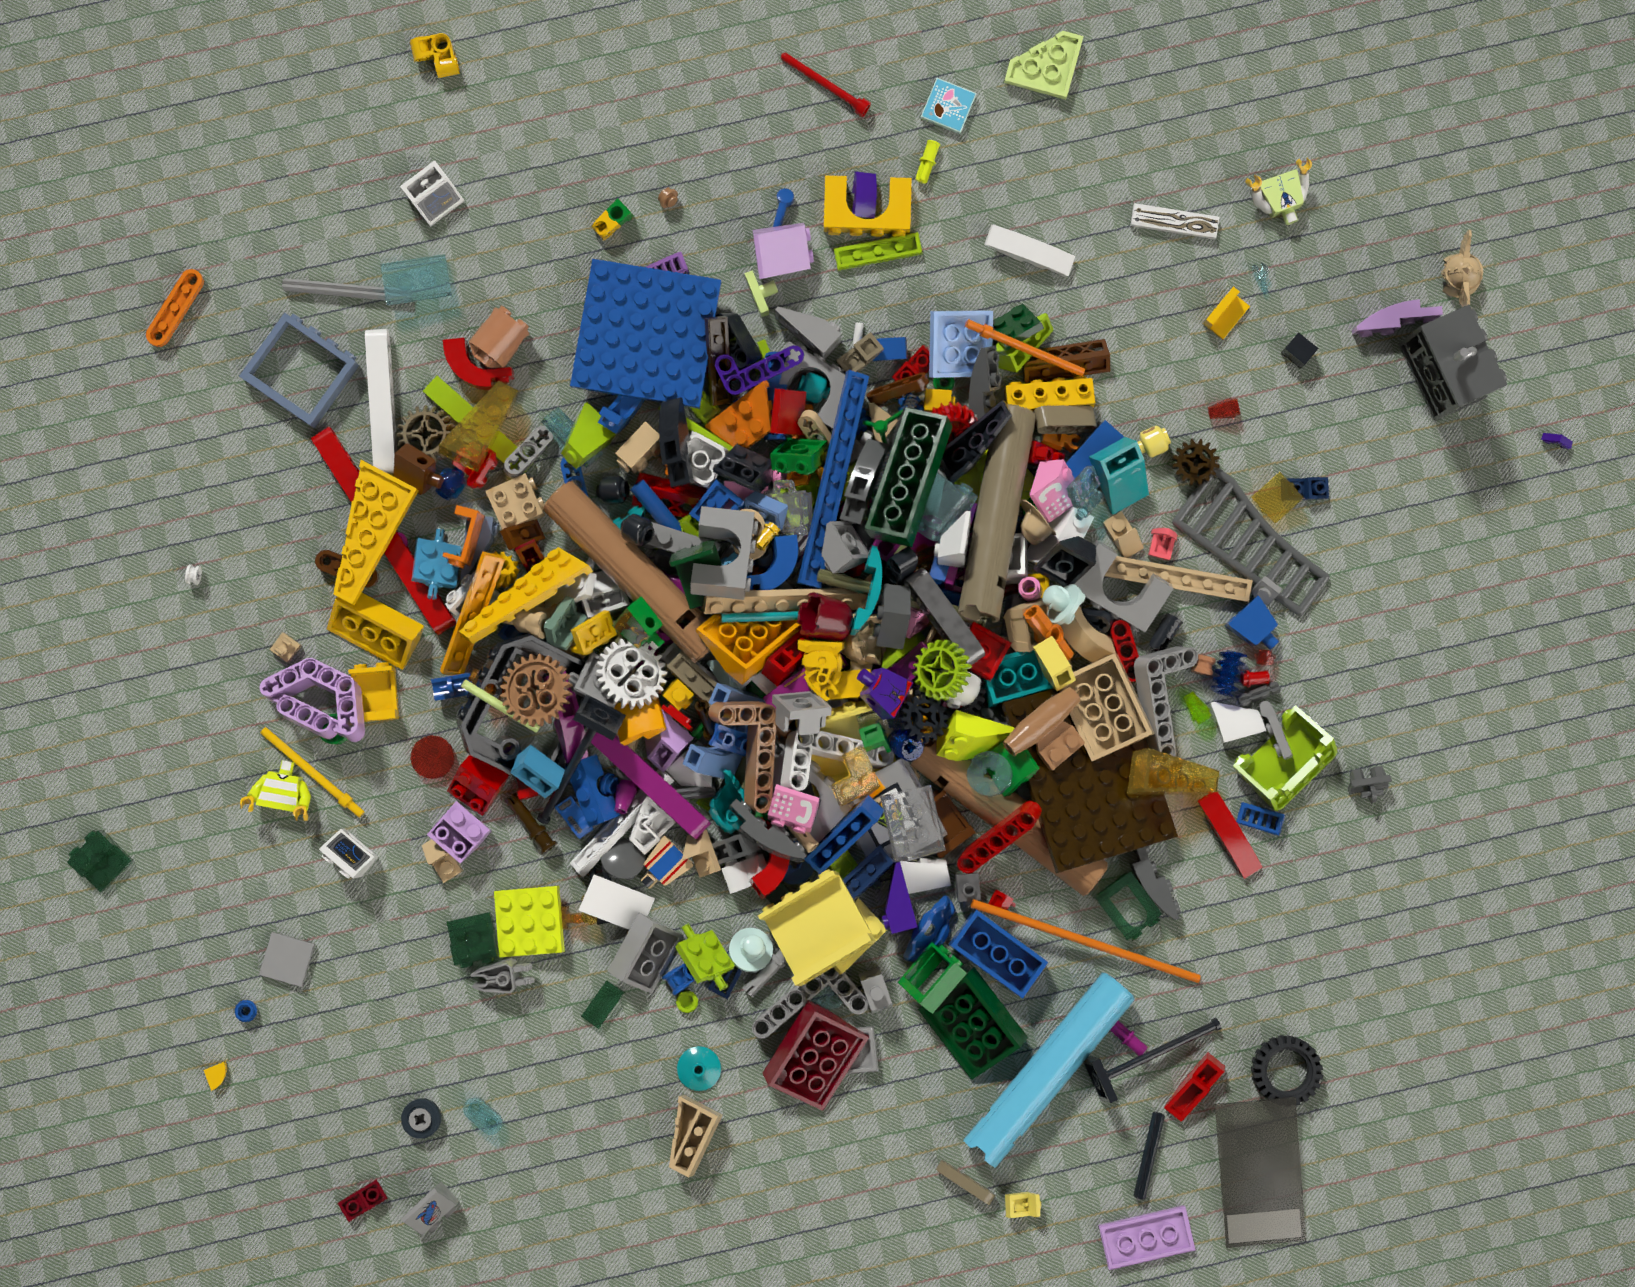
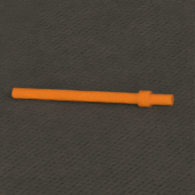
(987, 332)

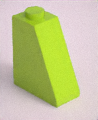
(586, 437)

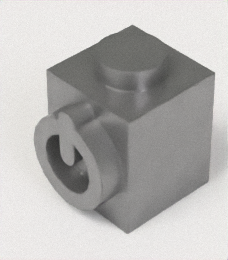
(967, 888)

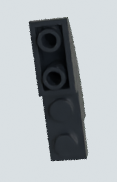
(673, 444)

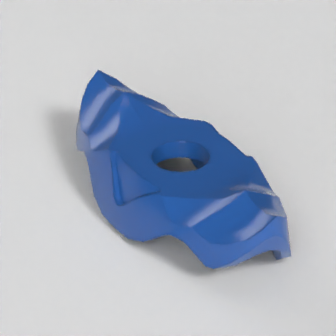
(939, 918)

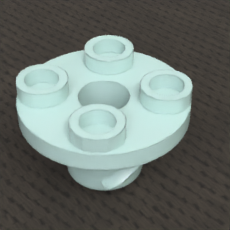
(1062, 602)
(750, 950)

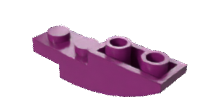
(568, 730)

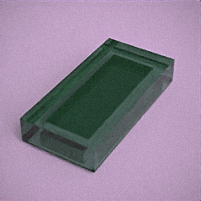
(602, 1004)

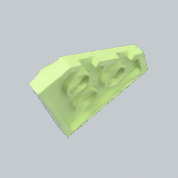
(1047, 66)

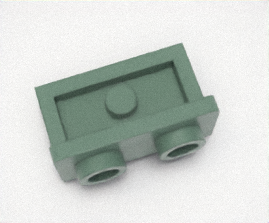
(561, 622)

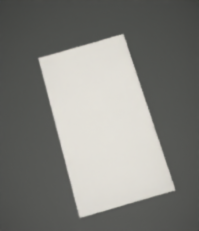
(614, 902)

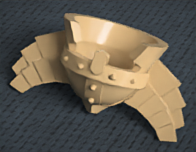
(1462, 272)
(862, 648)

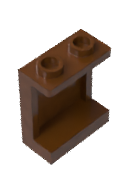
(954, 823)

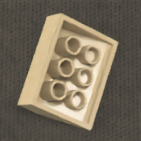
(1108, 709)

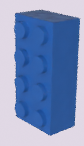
(998, 953)

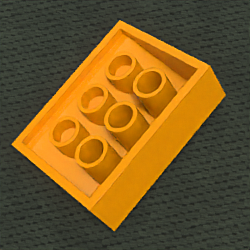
(745, 646)

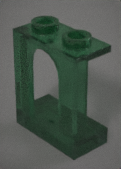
(1103, 899)

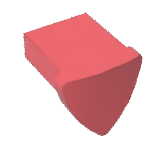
(1162, 543)

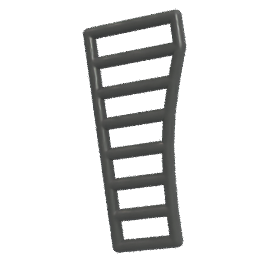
(1259, 521)

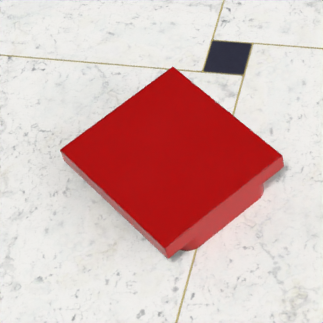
(677, 715)

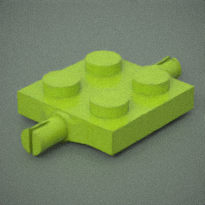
(704, 956)

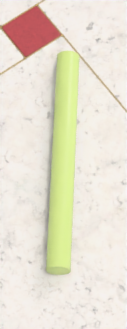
(496, 703)

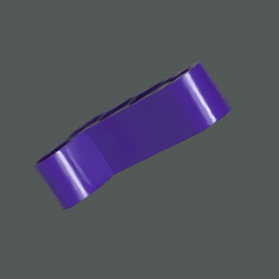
(762, 366)

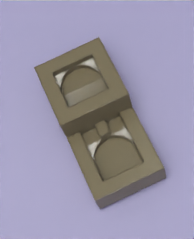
(861, 354)

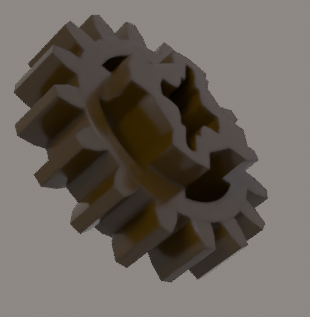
(1187, 461)

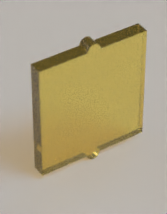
(1277, 497)

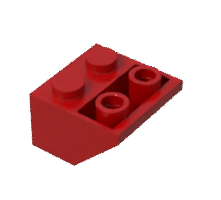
(477, 784)

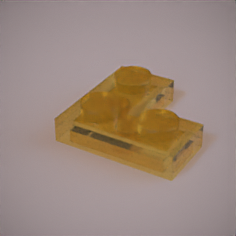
(860, 778)

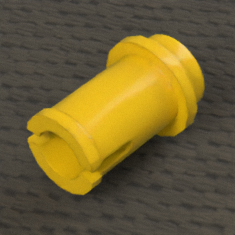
(765, 537)

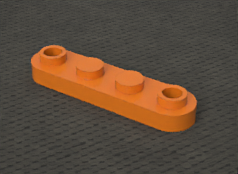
(174, 308)

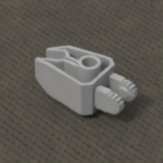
(502, 976)

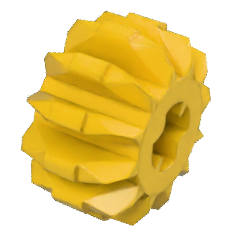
(508, 572)

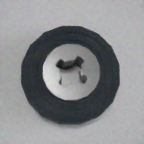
(426, 1112)

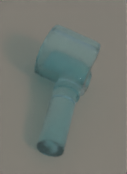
(1262, 275)

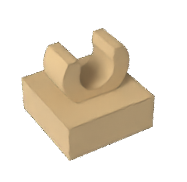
(285, 647)

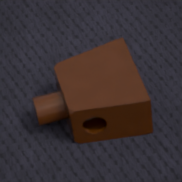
(416, 469)

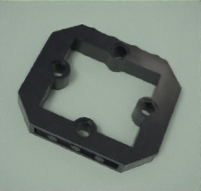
(475, 710)

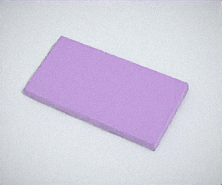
(1146, 1237)

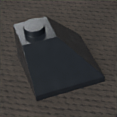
(1068, 561)

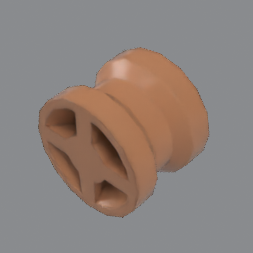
(1204, 665)

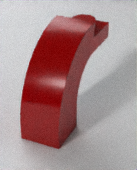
(458, 359)
(772, 875)

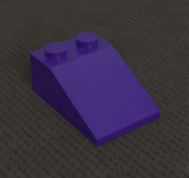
(898, 907)

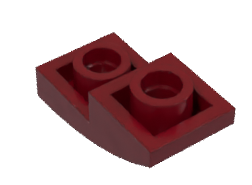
(362, 1200)

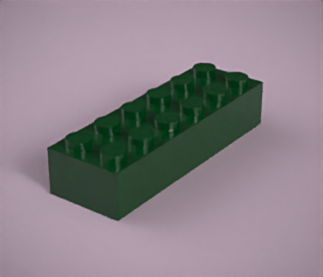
(908, 477)

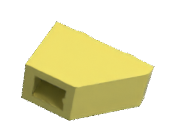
(1054, 664)

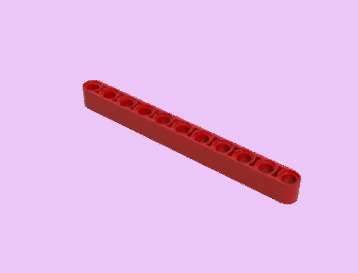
(396, 552)

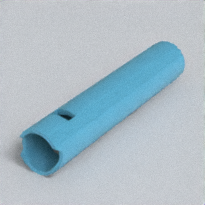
(1050, 1068)

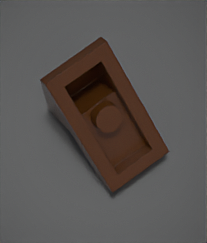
(522, 533)

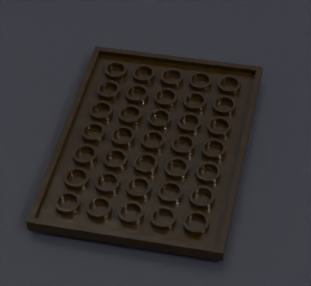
(1087, 801)

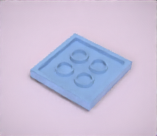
(953, 345)

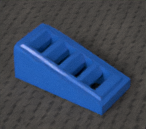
(1279, 823)

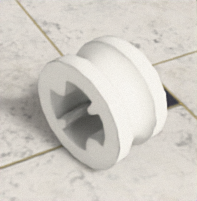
(193, 574)

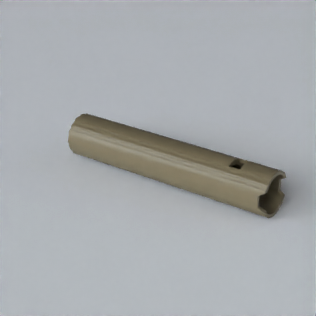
(997, 518)

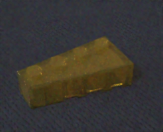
(479, 428)
(1165, 774)

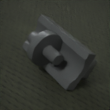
(1369, 787)

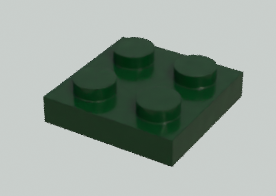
(1018, 324)

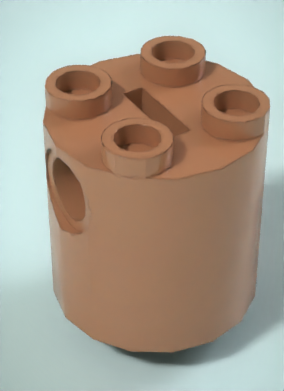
(498, 338)

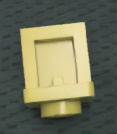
(1022, 1204)

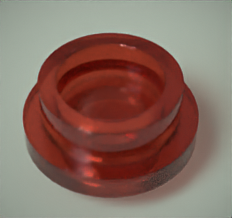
(1265, 657)

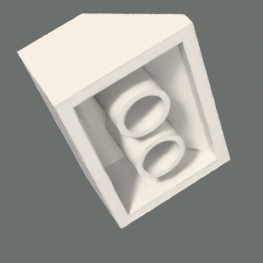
(1066, 527)

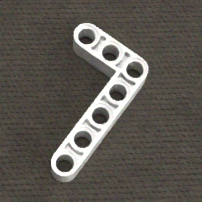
(829, 750)

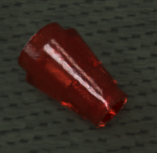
(1225, 409)

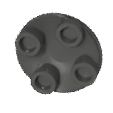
(623, 860)

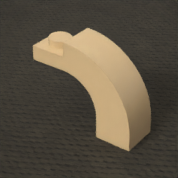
(1087, 640)

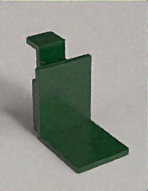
(683, 560)

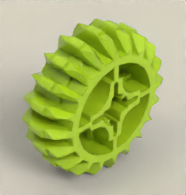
(924, 668)

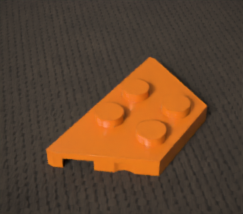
(745, 419)

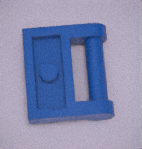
(717, 497)

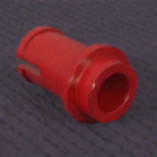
(1254, 678)

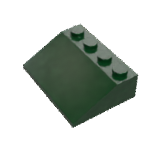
(975, 1025)

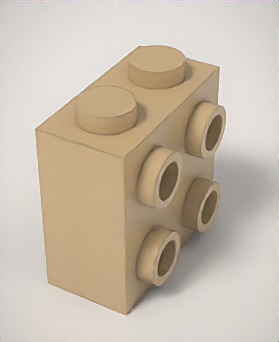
(639, 449)
(516, 501)

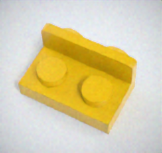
(592, 633)

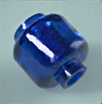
(453, 483)

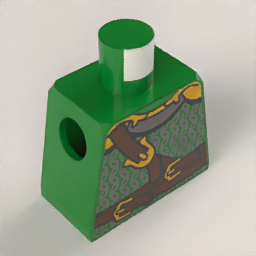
(640, 625)

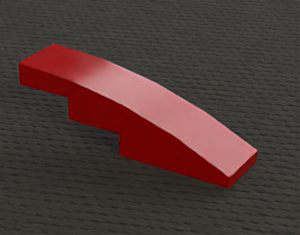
(1230, 834)

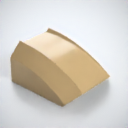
(1018, 630)

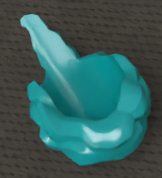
(724, 798)

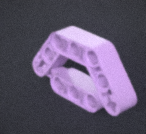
(282, 696)

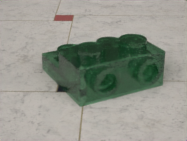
(99, 859)
(473, 939)

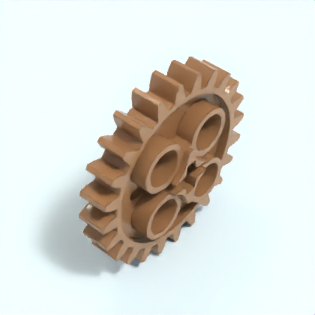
(517, 694)

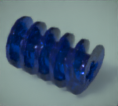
(1228, 673)
(905, 747)

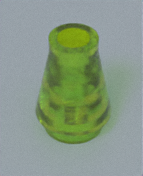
(1197, 708)

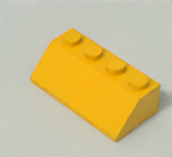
(376, 629)

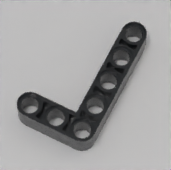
(898, 566)

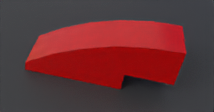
(1195, 1086)

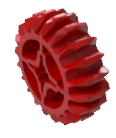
(959, 416)

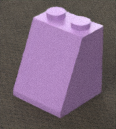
(782, 249)

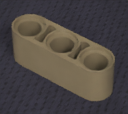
(1065, 419)

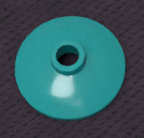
(707, 1060)

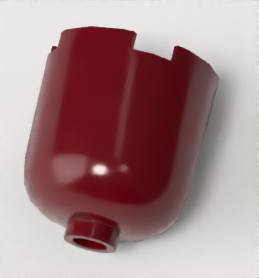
(825, 618)

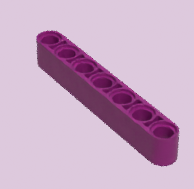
(652, 784)

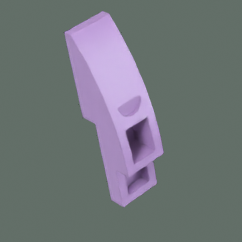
(1389, 318)

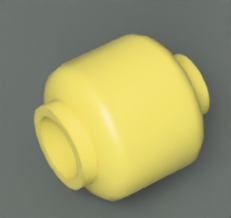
(1154, 441)

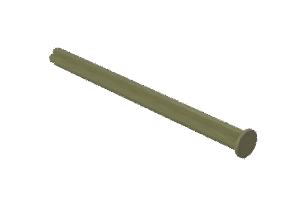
(863, 587)

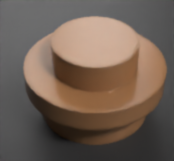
(668, 197)

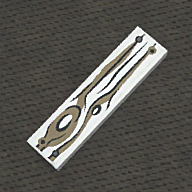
(1174, 221)

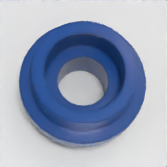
(608, 784)
(239, 1011)

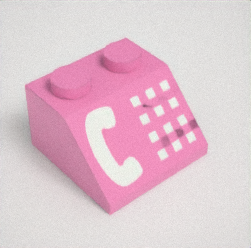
(1050, 489)
(793, 809)

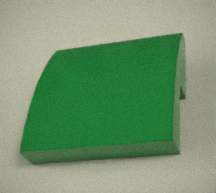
(1022, 767)

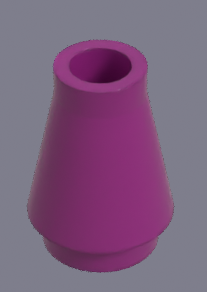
(625, 794)

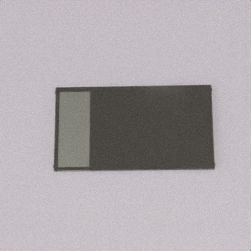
(1260, 1172)

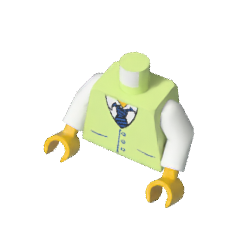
(1282, 193)

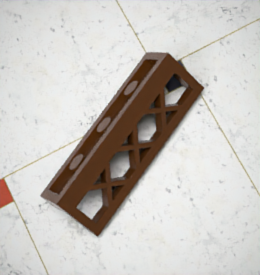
(1092, 361)

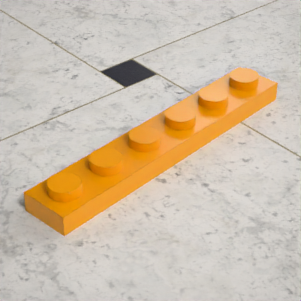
(476, 599)

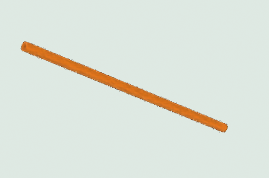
(1085, 941)

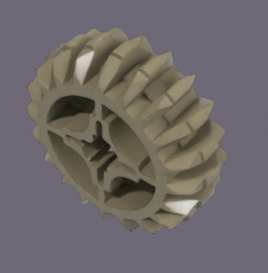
(425, 425)

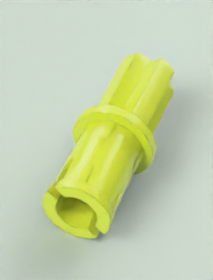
(927, 161)

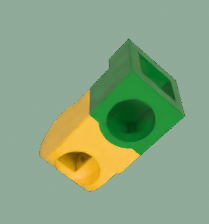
(611, 219)

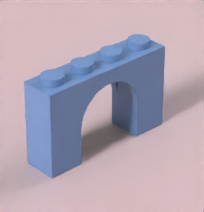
(715, 760)

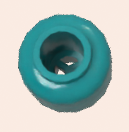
(814, 386)

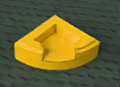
(216, 1075)

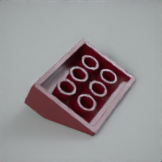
(814, 1056)

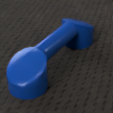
(785, 198)

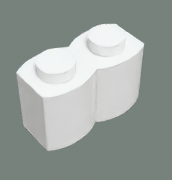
(739, 873)

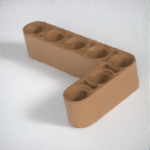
(755, 746)

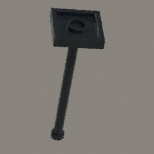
(598, 719)
(1102, 1079)

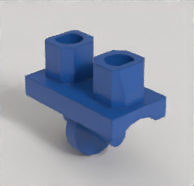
(449, 686)
(729, 740)

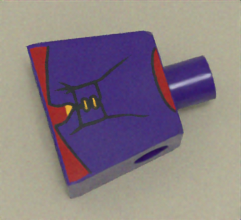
(883, 691)

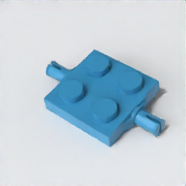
(431, 567)

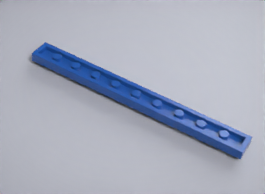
(833, 474)

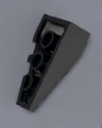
(969, 447)

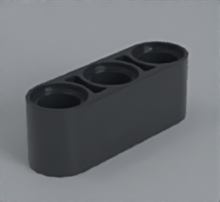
(741, 344)

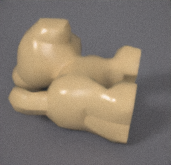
(533, 620)

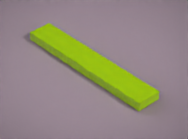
(458, 408)

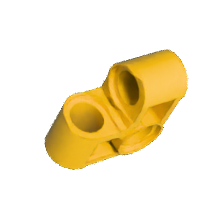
(445, 60)

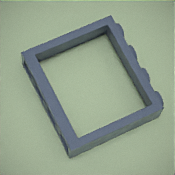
(332, 392)

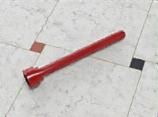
(860, 105)

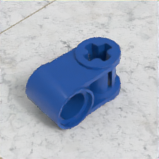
(678, 978)

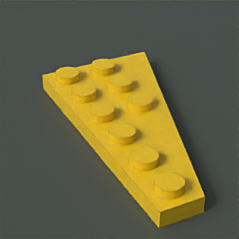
(372, 522)
(527, 592)

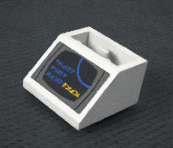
(432, 193)
(348, 854)

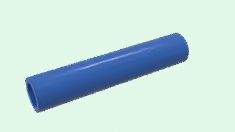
(654, 505)

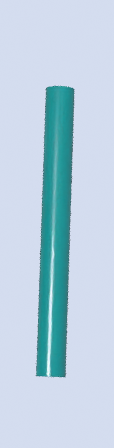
(759, 616)

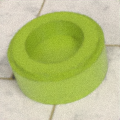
(687, 1001)

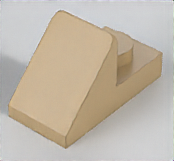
(1123, 535)
(702, 854)
(443, 862)

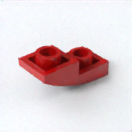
(916, 364)

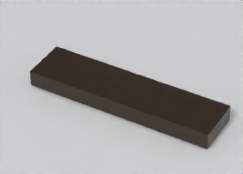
(716, 345)

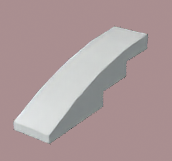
(1029, 250)

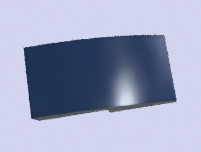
(1312, 487)

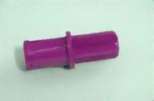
(1128, 1038)

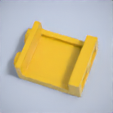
(378, 691)

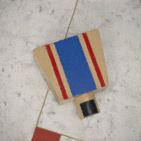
(665, 863)

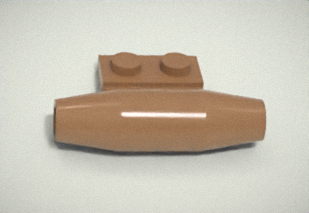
(1047, 729)

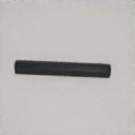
(1149, 1155)

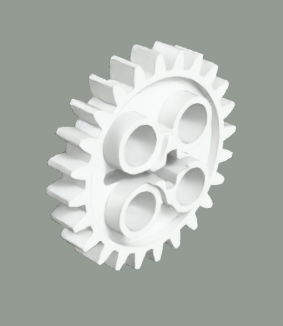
(645, 687)

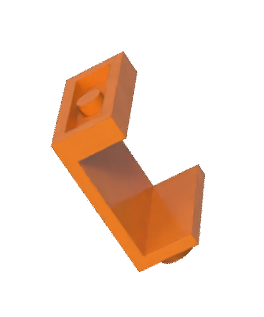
(476, 521)

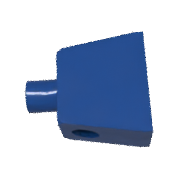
(1254, 624)

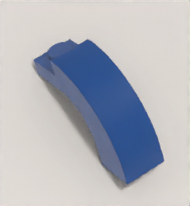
(619, 413)
(783, 562)

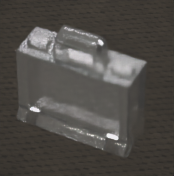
(799, 507)

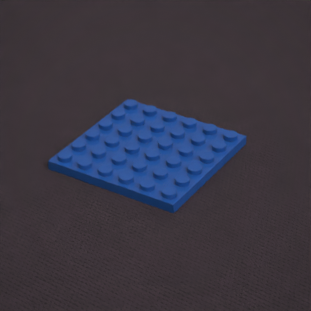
(644, 333)

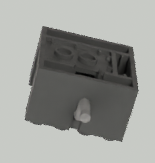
(1452, 362)

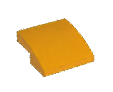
(640, 722)

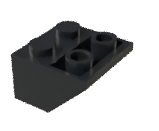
(745, 468)

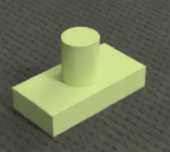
(760, 292)

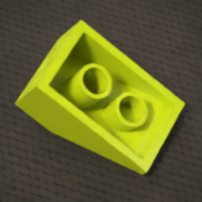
(969, 736)

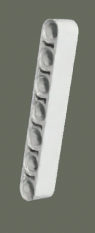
(381, 399)

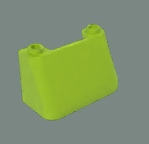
(1280, 779)

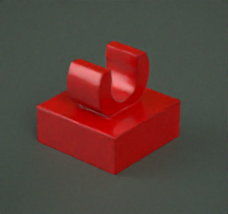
(1001, 900)

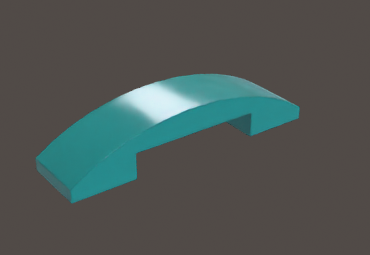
(874, 567)

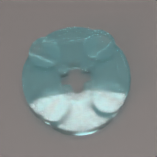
(979, 767)

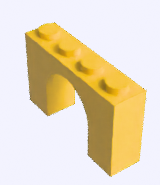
(893, 221)

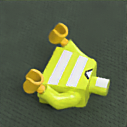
(280, 792)

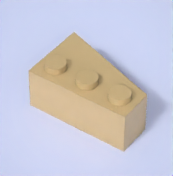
(692, 1134)

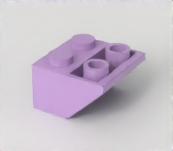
(668, 745)
(459, 832)

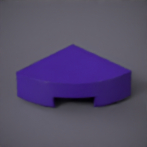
(1559, 439)

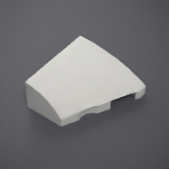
(1236, 721)
(650, 825)
(925, 874)

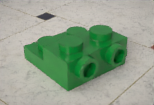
(798, 455)

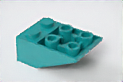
(1121, 473)

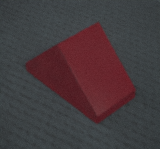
(530, 554)

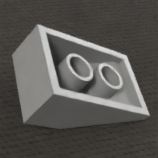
(812, 331)

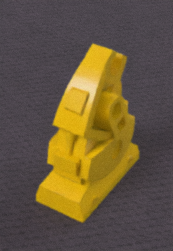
(820, 661)

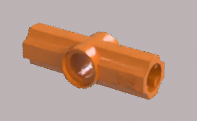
(1044, 628)

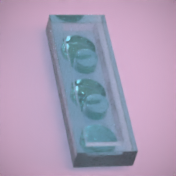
(560, 427)

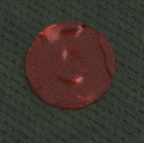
(432, 757)

